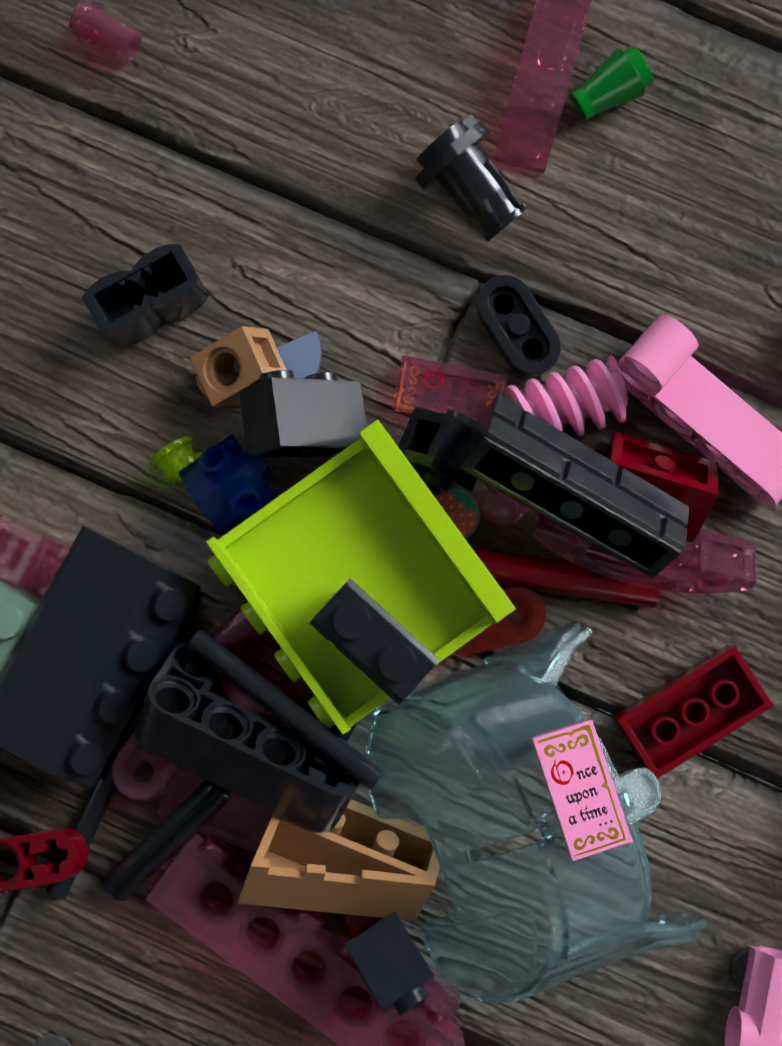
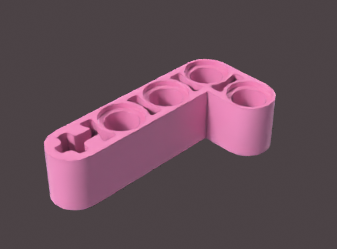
(703, 408)

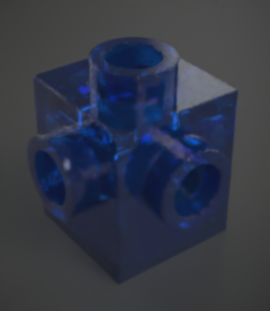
(228, 484)

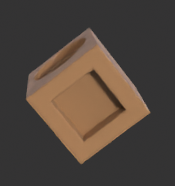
(215, 363)

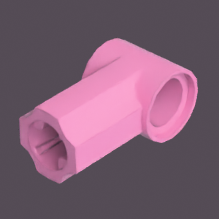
(760, 1006)

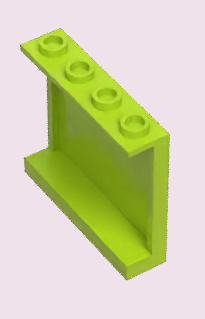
(368, 523)

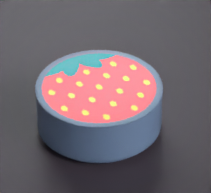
(461, 509)

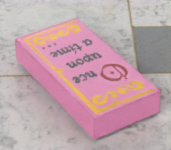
(581, 789)

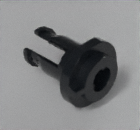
(469, 176)

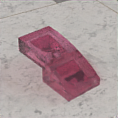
(28, 556)

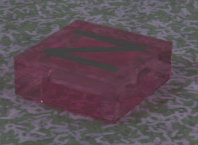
(443, 995)

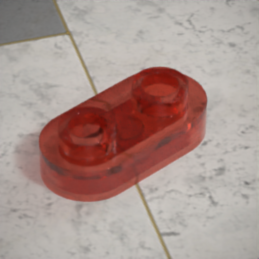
(505, 633)

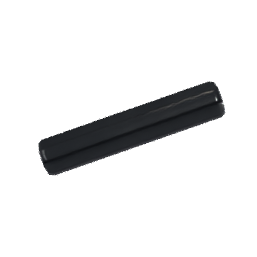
(165, 839)

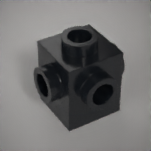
(446, 440)

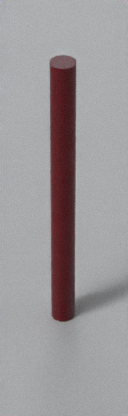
(562, 578)

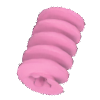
(577, 397)

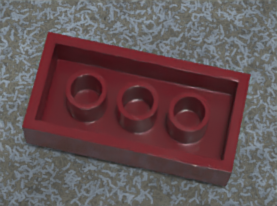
(692, 711)

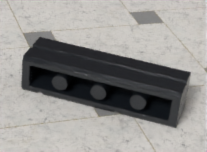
(575, 487)

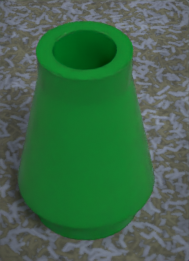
(613, 83)

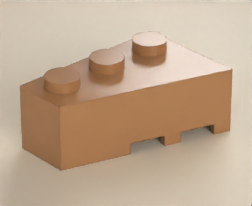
(353, 869)

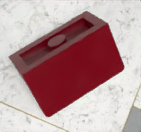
(677, 473)

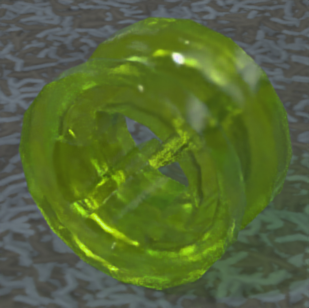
(174, 458)

